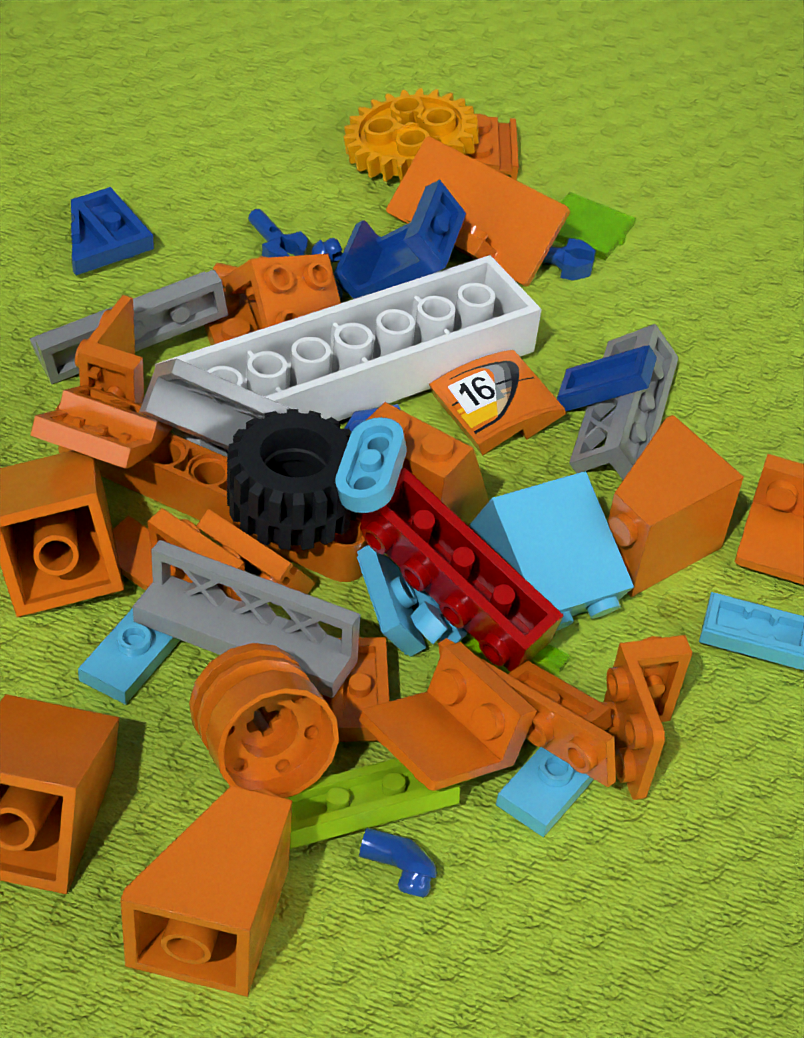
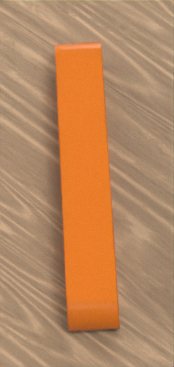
(196, 480)

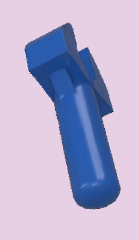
(277, 243)
(573, 259)

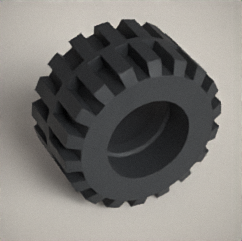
(285, 479)

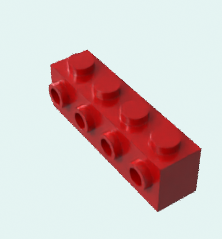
(461, 574)

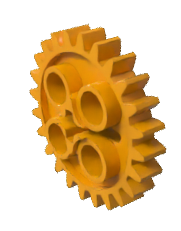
(392, 131)

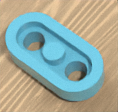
(371, 465)

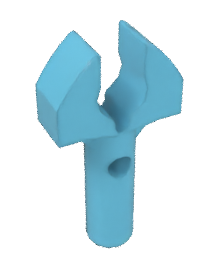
(431, 621)

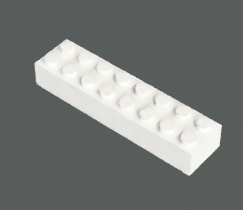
(378, 343)

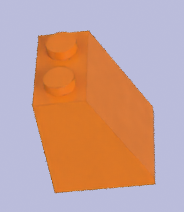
(440, 464)
(672, 505)
(56, 533)
(50, 788)
(211, 894)

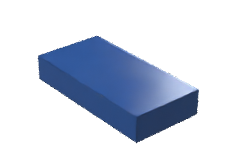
(607, 378)

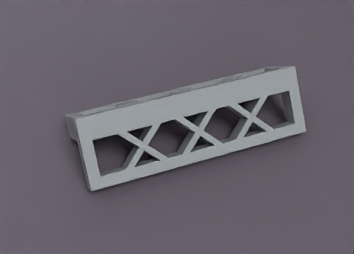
(156, 319)
(202, 402)
(635, 415)
(212, 621)

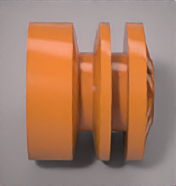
(263, 720)

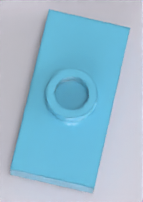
(391, 600)
(754, 630)
(126, 659)
(542, 791)

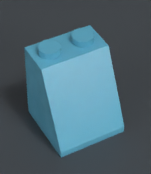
(559, 545)

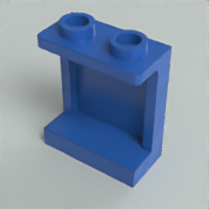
(406, 253)

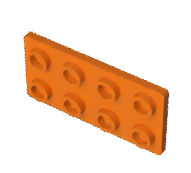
(501, 213)

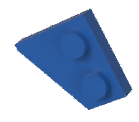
(105, 231)

